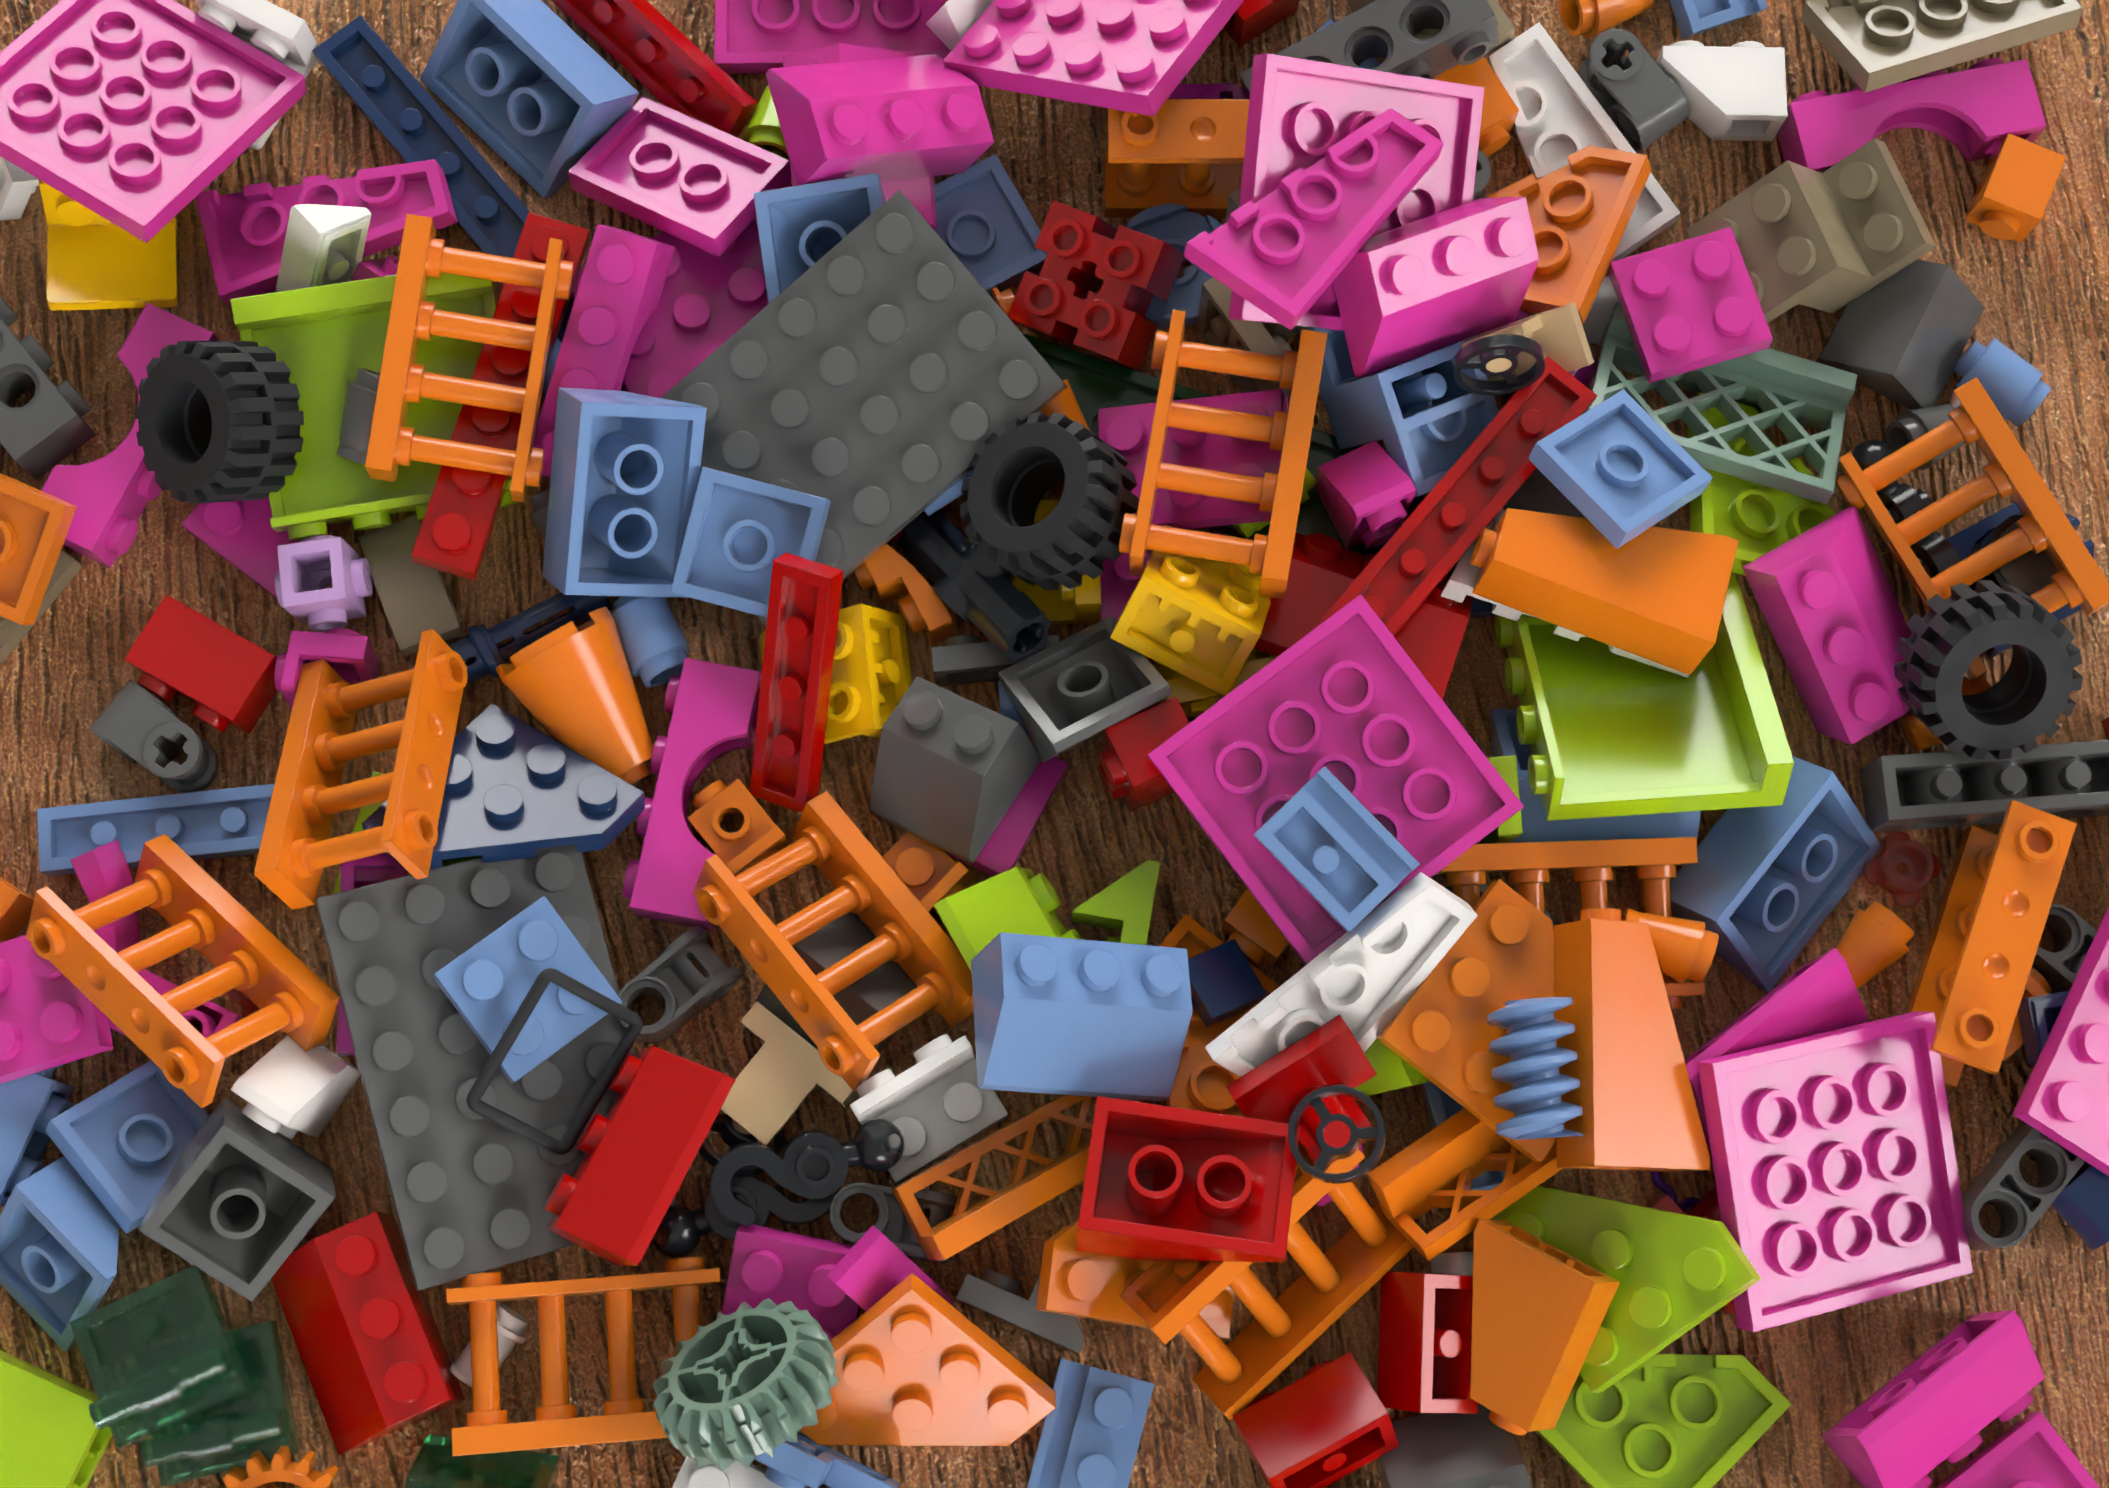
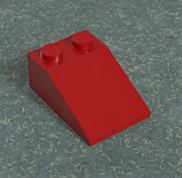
(1185, 1185)

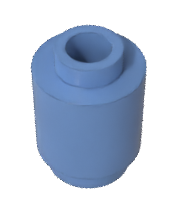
(2006, 377)
(650, 638)

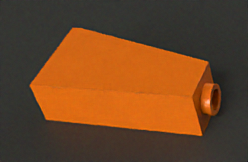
(1649, 597)
(1628, 1052)

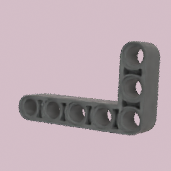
(2001, 1180)

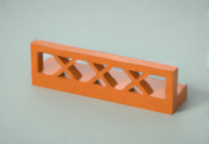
(1440, 1173)
(1009, 1202)

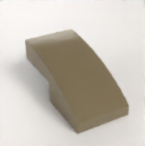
(410, 593)

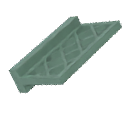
(1774, 382)

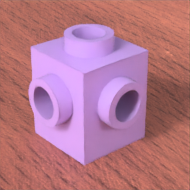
(307, 571)

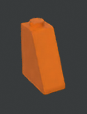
(1530, 1324)

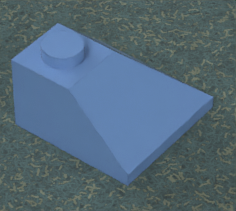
(807, 221)
(57, 1249)

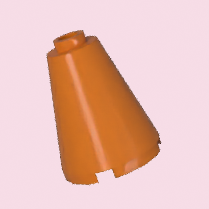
(584, 694)

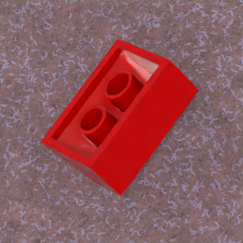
(1323, 572)
(637, 1154)
(365, 1332)

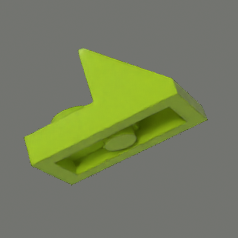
(1123, 905)

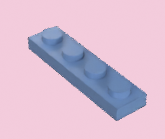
(199, 822)

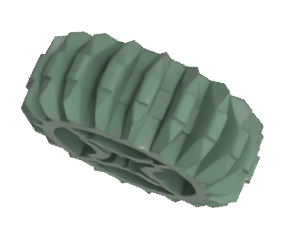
(745, 1384)

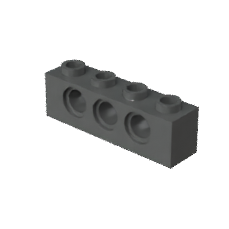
(1389, 32)
(52, 422)
(1967, 791)

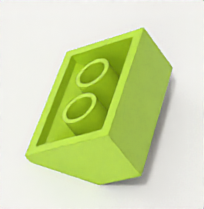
(1005, 904)

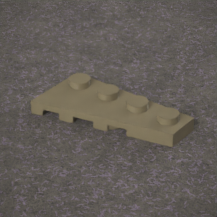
(1910, 38)

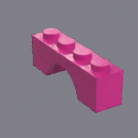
(1965, 107)
(610, 308)
(118, 486)
(711, 716)

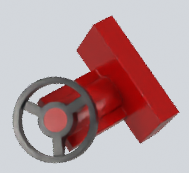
(1315, 1088)

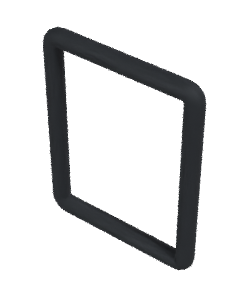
(510, 1035)

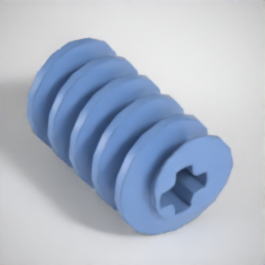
(1534, 1068)

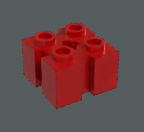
(1078, 252)

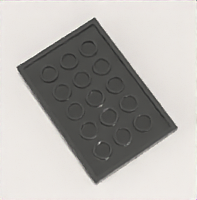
(869, 382)
(458, 1182)

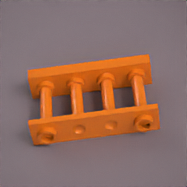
(1178, 156)
(417, 319)
(2006, 474)
(1275, 492)
(313, 761)
(1591, 866)
(865, 888)
(201, 918)
(1989, 936)
(1176, 1292)
(557, 1419)

